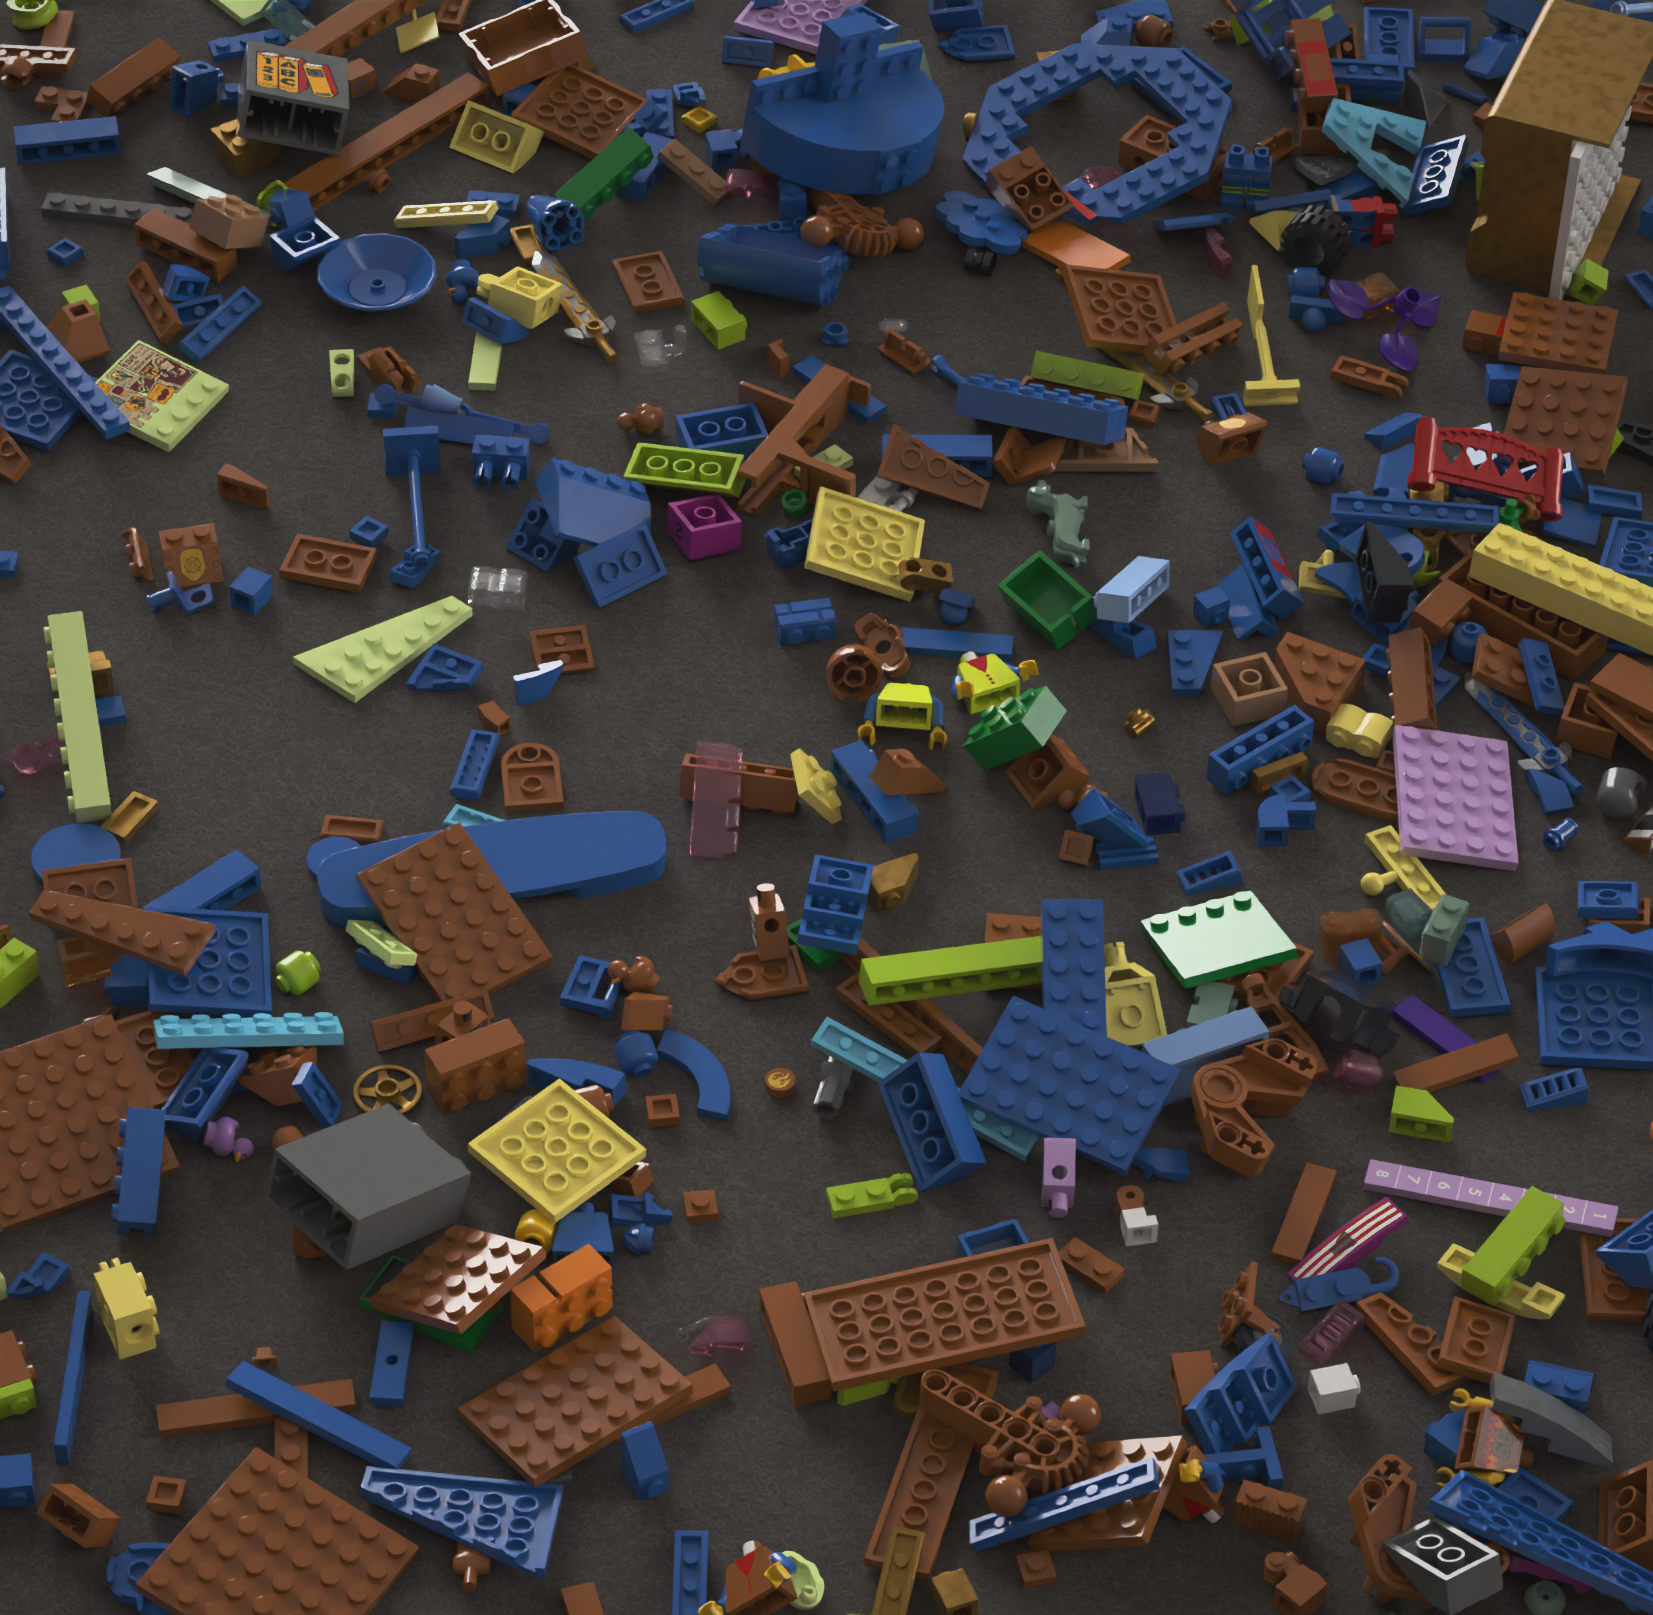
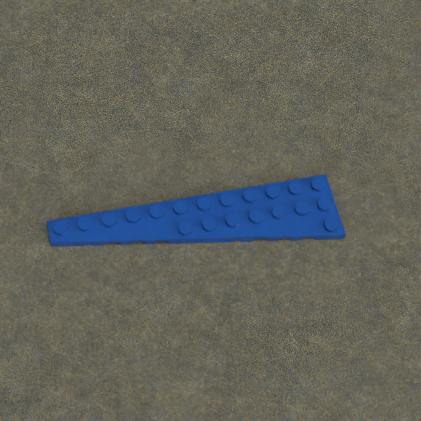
(1533, 1534)

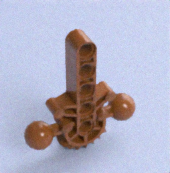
(856, 226)
(1013, 1440)

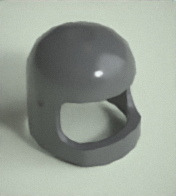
(1617, 795)

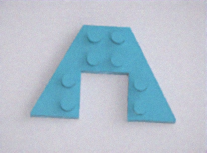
(1353, 130)

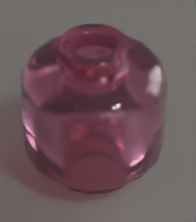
(1358, 1071)

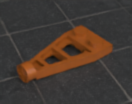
(1255, 985)

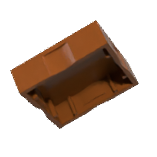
(523, 45)

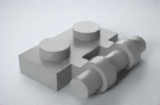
(884, 492)

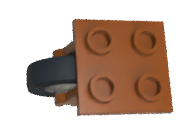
(1245, 1322)

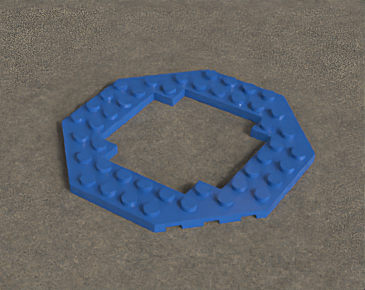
(1162, 71)

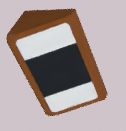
(1641, 834)

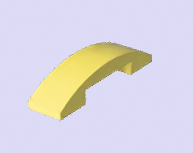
(1528, 1302)

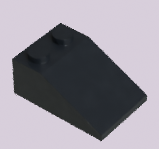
(1382, 577)

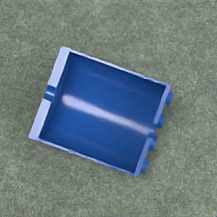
(771, 264)

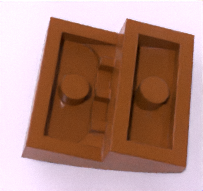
(564, 644)

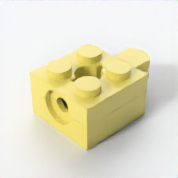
(522, 295)
(126, 1308)

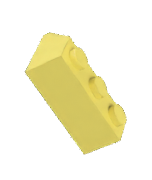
(495, 138)

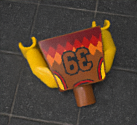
(1488, 1442)

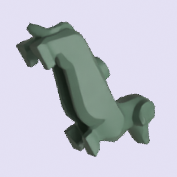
(1065, 521)

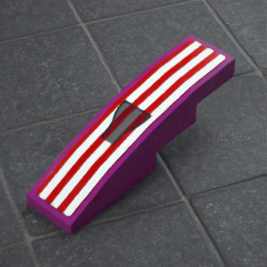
(1351, 1241)

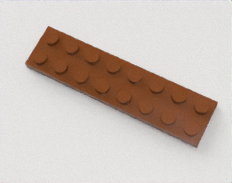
(929, 1477)

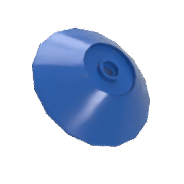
(376, 272)

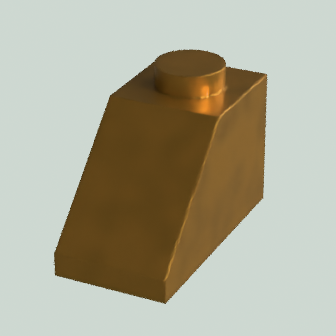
(892, 882)

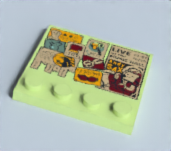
(160, 394)

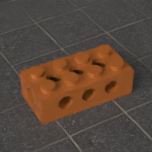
(1150, 140)

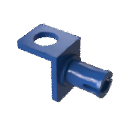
(184, 599)

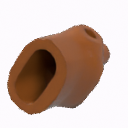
(470, 1564)

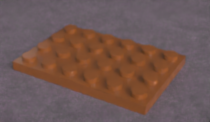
(454, 915)
(575, 1401)

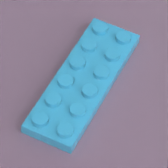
(247, 1032)

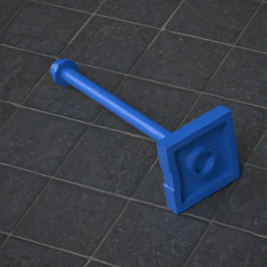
(413, 453)

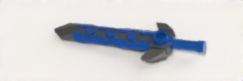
(1540, 751)

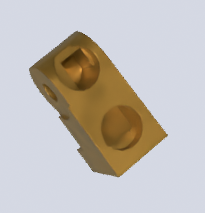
(925, 575)

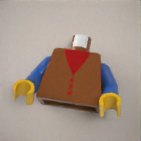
(1196, 1488)
(755, 1584)

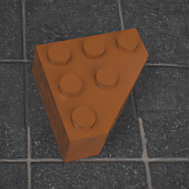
(1317, 677)

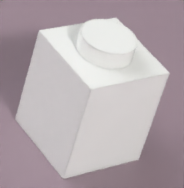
(1333, 1388)

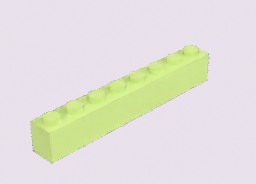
(79, 717)

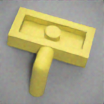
(1310, 583)

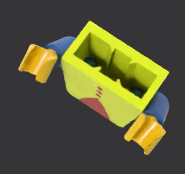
(988, 680)
(904, 708)

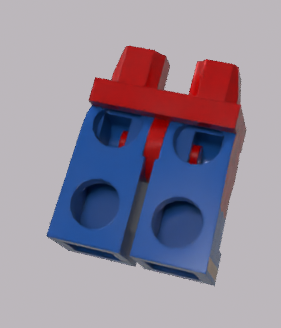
(1365, 219)

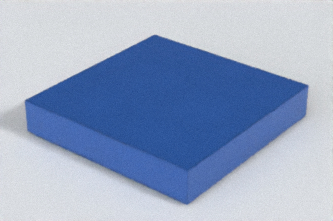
(1607, 899)

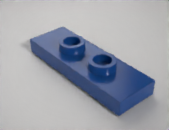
(1541, 676)
(474, 764)

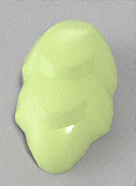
(806, 1582)

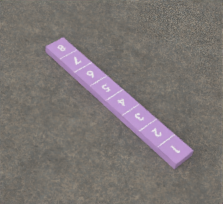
(1480, 1195)

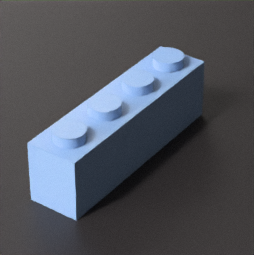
(1132, 589)

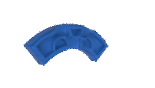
(705, 1069)

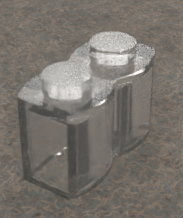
(497, 588)

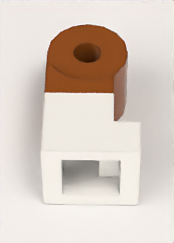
(1134, 1223)

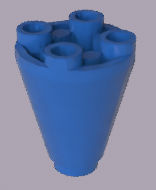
(556, 221)

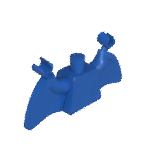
(1345, 580)

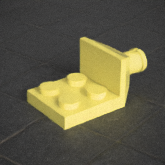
(1131, 1000)

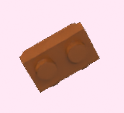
(1022, 462)

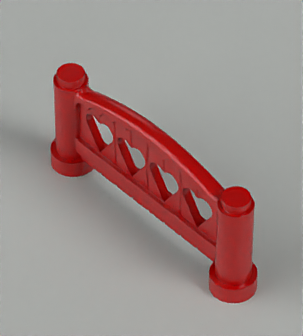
(1432, 465)

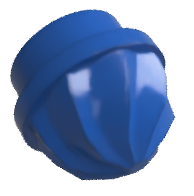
(639, 1238)

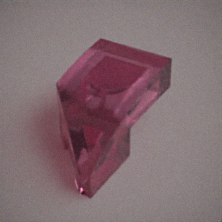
(723, 1333)

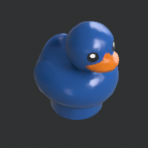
(460, 279)

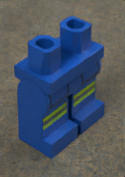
(1247, 170)

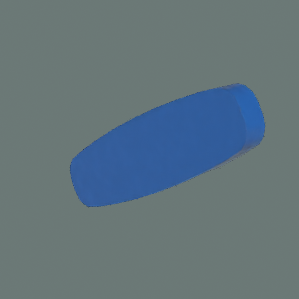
(529, 855)

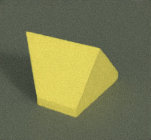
(1272, 225)

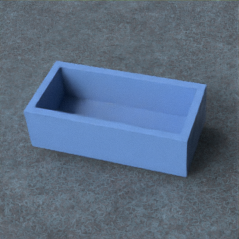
(1206, 1044)

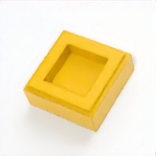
(699, 119)

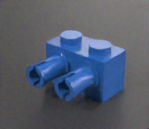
(500, 458)

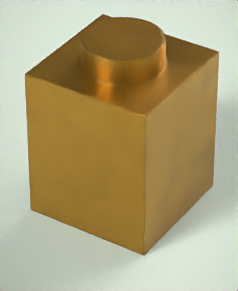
(953, 1594)

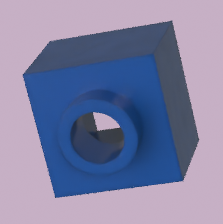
(1211, 607)

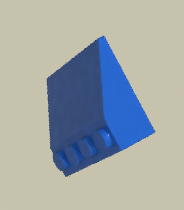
(591, 504)

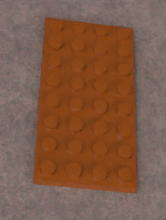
(944, 1314)

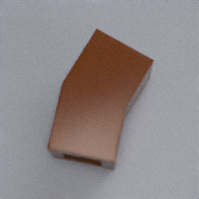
(493, 718)

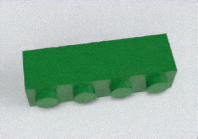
(607, 173)

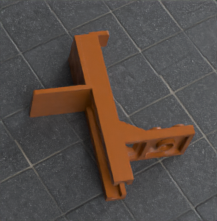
(794, 434)

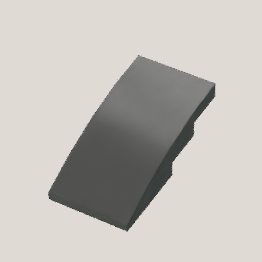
(1547, 1416)

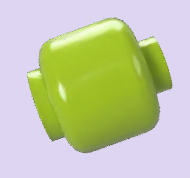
(297, 972)

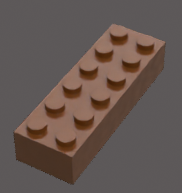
(1512, 619)

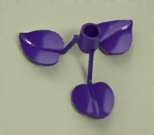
(1411, 304)

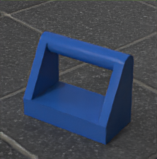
(1443, 49)
(492, 322)

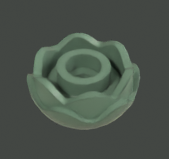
(1554, 1601)

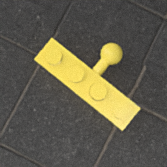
(1402, 869)

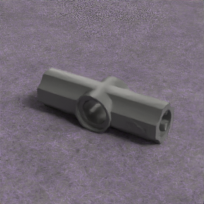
(833, 1085)

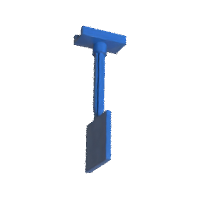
(1575, 526)

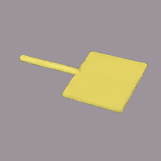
(417, 31)

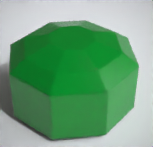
(794, 503)

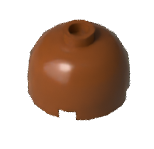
(854, 667)

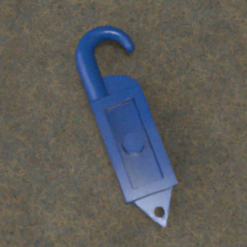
(1341, 1285)

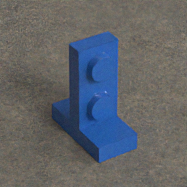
(1252, 1463)

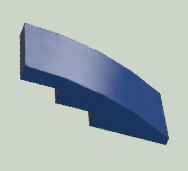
(835, 904)
(1241, 1397)

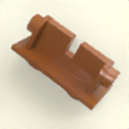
(1279, 145)
(904, 353)

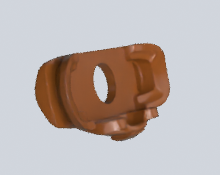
(873, 632)

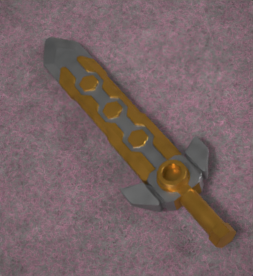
(587, 324)
(1169, 389)

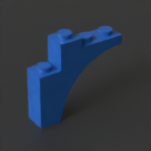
(1603, 950)

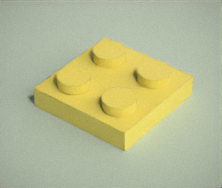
(816, 786)

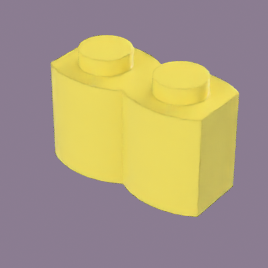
(1359, 730)

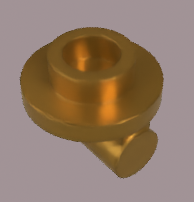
(1139, 722)

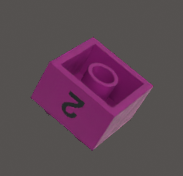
(704, 526)

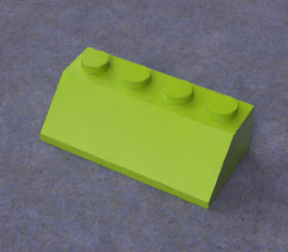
(686, 469)

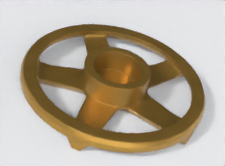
(388, 1089)

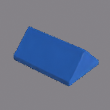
(204, 1091)

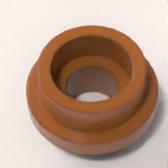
(378, 181)

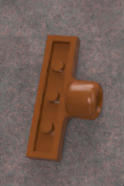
(22, 62)

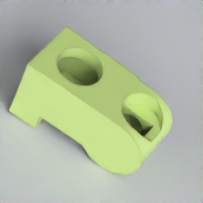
(342, 374)

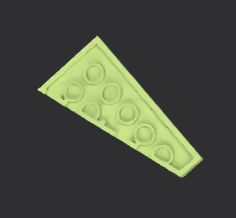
(376, 653)

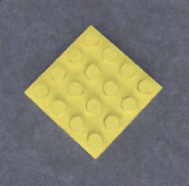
(862, 542)
(556, 1150)

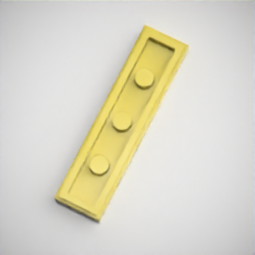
(446, 214)

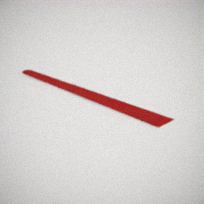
(1089, 214)

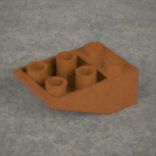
(1028, 189)

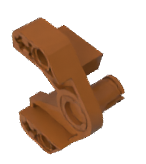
(1259, 1082)
(1384, 1518)

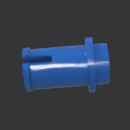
(1555, 838)

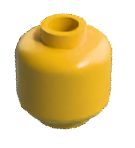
(536, 1230)

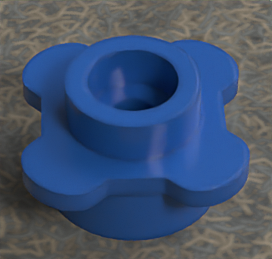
(835, 334)

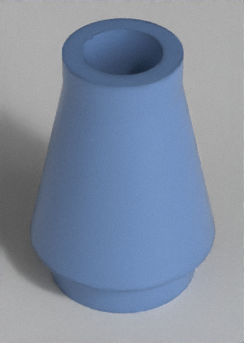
(438, 399)

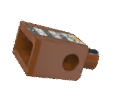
(768, 924)

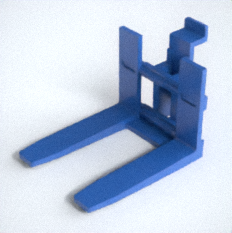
(1277, 18)

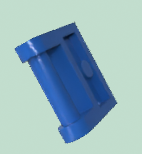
(584, 985)

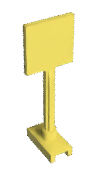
(1268, 390)

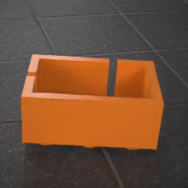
(582, 1291)

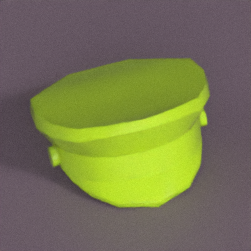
(32, 13)

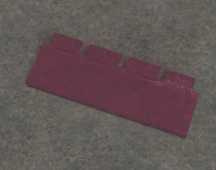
(711, 806)

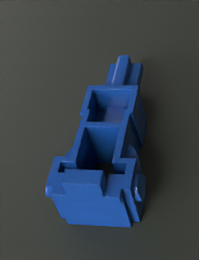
(797, 539)

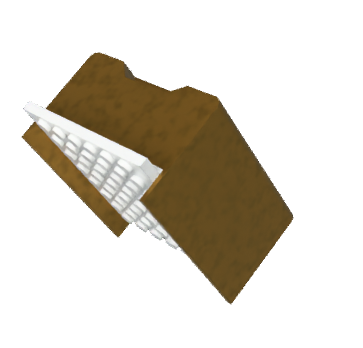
(1556, 148)

